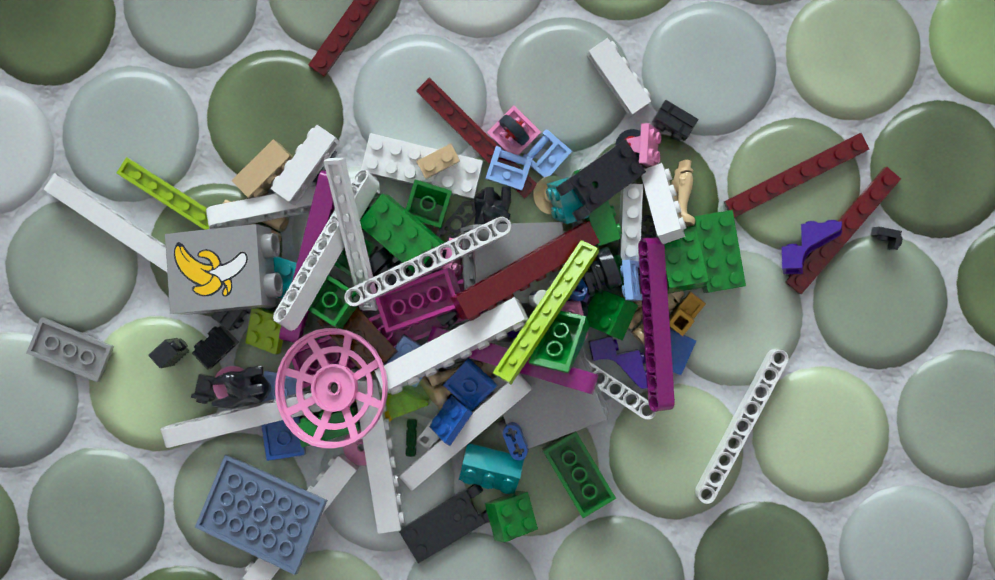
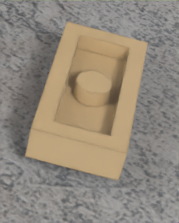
(438, 161)

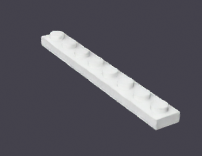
(350, 225)

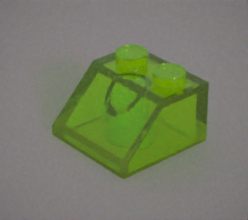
(405, 402)

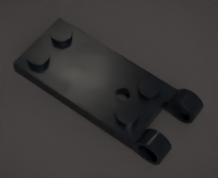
(609, 172)
(439, 528)

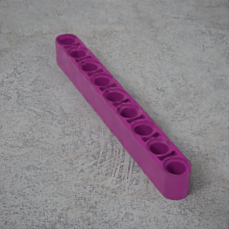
(320, 213)
(656, 324)
(575, 379)

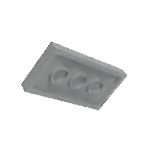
(70, 349)

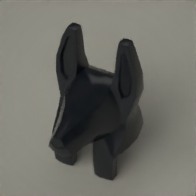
(492, 206)
(242, 387)

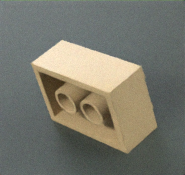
(260, 173)

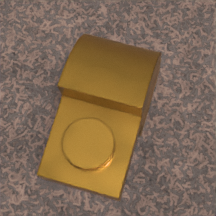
(684, 313)

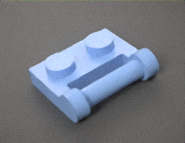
(552, 157)
(507, 174)
(631, 287)

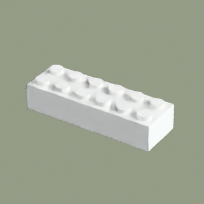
(397, 162)

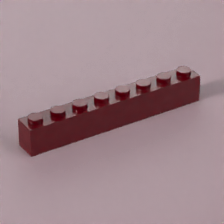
(521, 272)

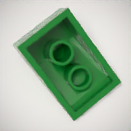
(561, 342)

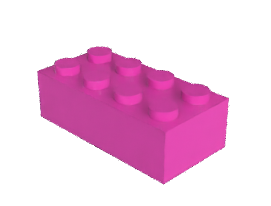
(418, 300)

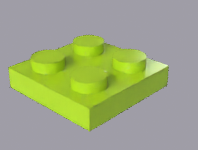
(264, 331)

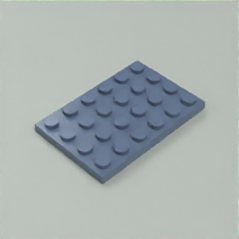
(261, 514)

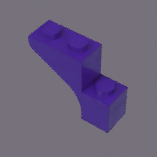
(813, 237)
(630, 361)

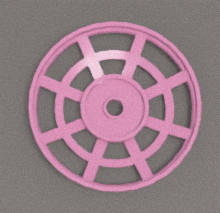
(321, 388)

